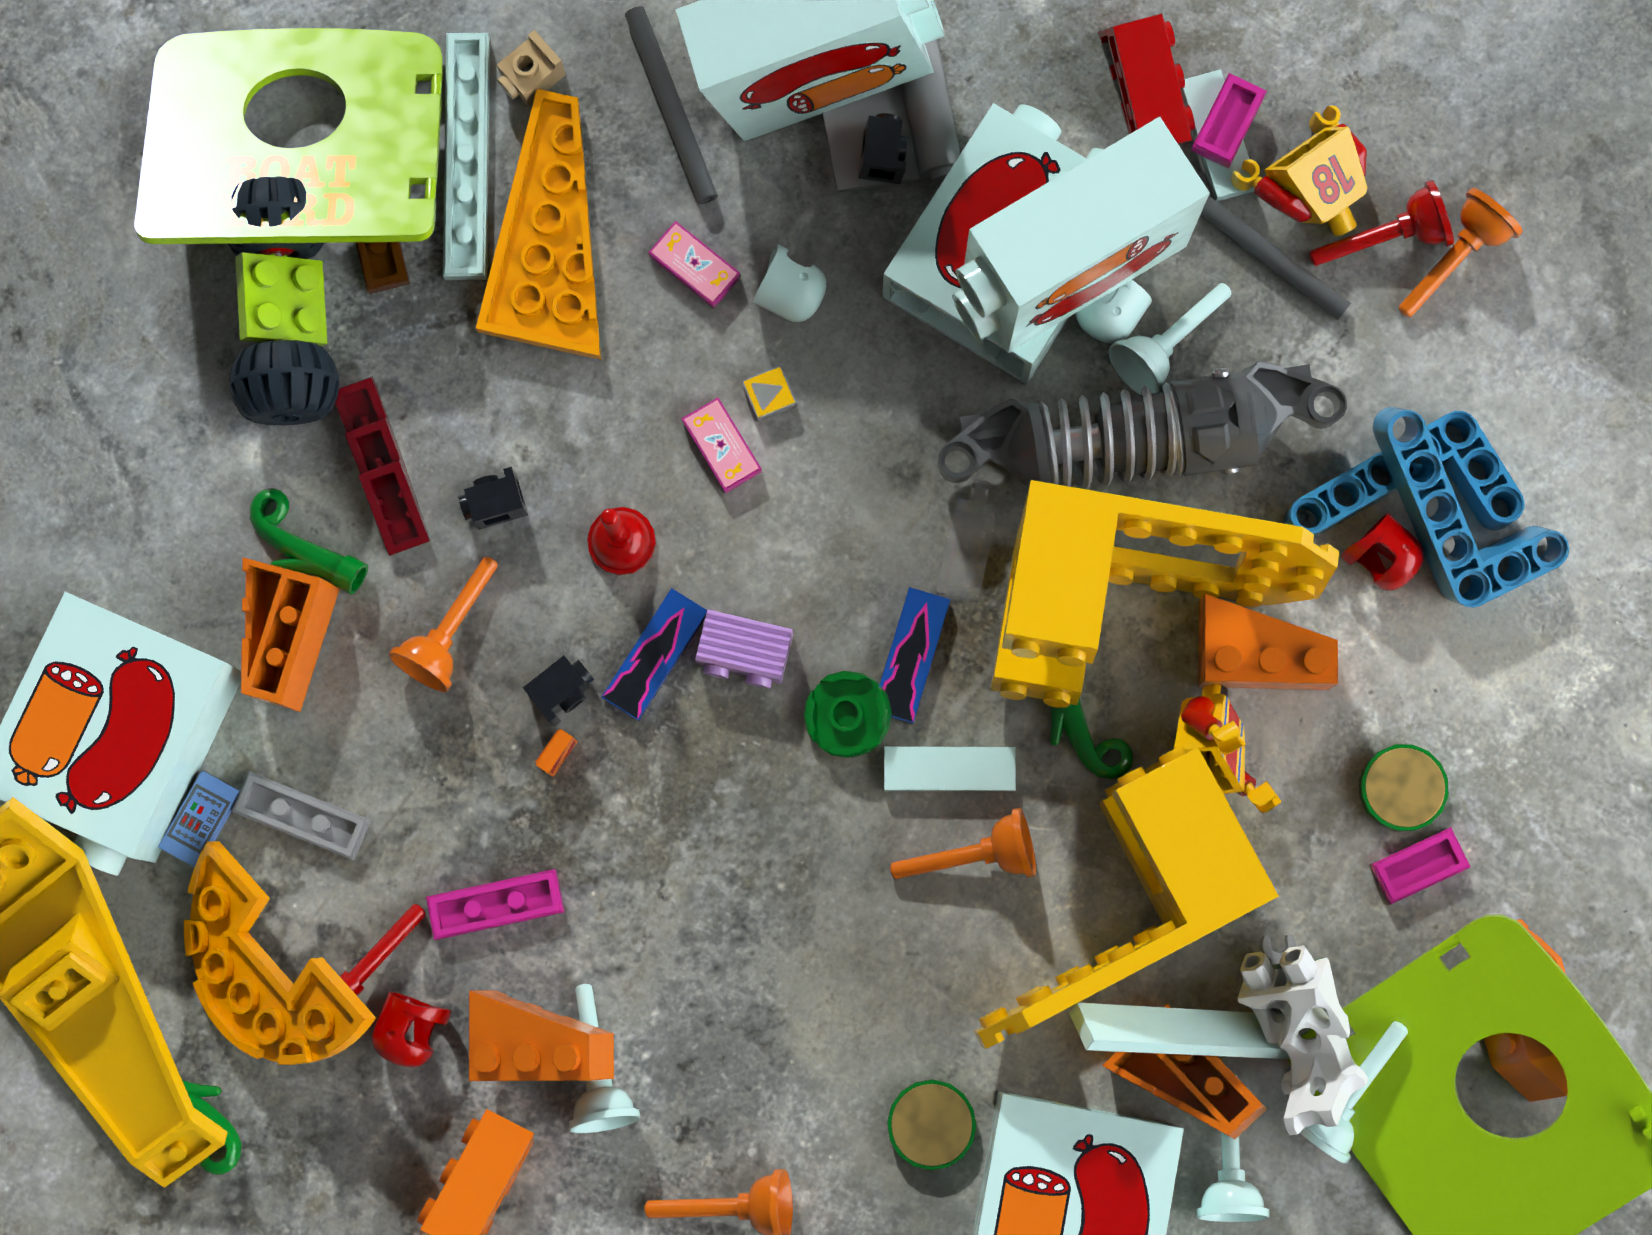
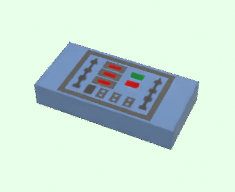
(199, 818)

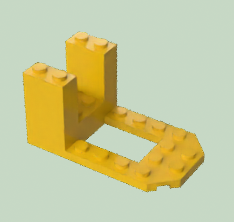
(1069, 555)
(1188, 861)

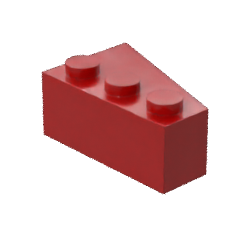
(1148, 75)

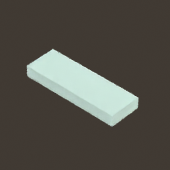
(1200, 95)
(950, 769)

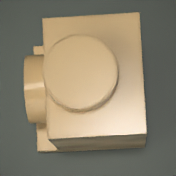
(544, 74)

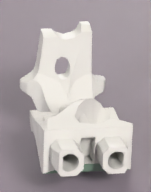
(1308, 999)

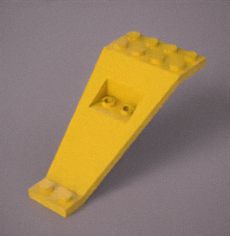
(95, 1013)

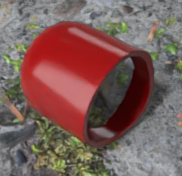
(1394, 543)
(395, 1020)

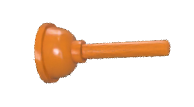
(1484, 224)
(428, 657)
(1008, 846)
(766, 1205)

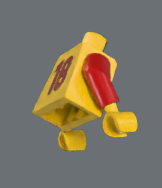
(1316, 178)
(1220, 736)

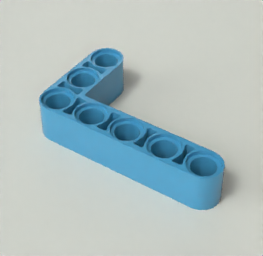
(1455, 459)
(1450, 521)

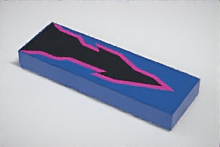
(913, 652)
(655, 654)

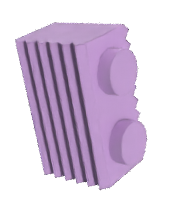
(744, 649)

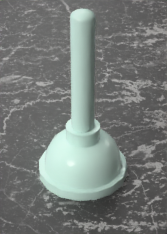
(1145, 360)
(602, 1105)
(1339, 1139)
(1231, 1197)

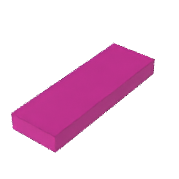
(495, 904)

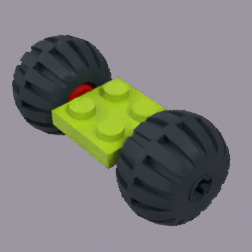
(283, 310)

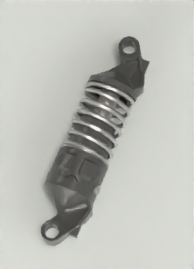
(1182, 430)

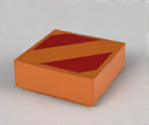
(556, 752)

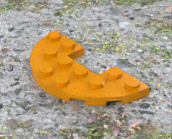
(246, 989)

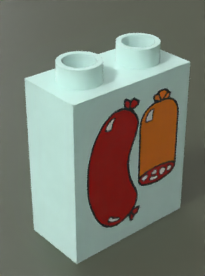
(800, 58)
(996, 168)
(1079, 237)
(111, 730)
(1075, 1171)

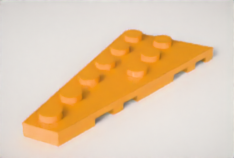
(543, 258)

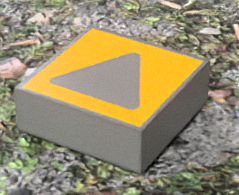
(769, 393)

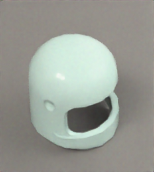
(790, 288)
(1115, 314)

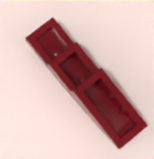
(381, 466)

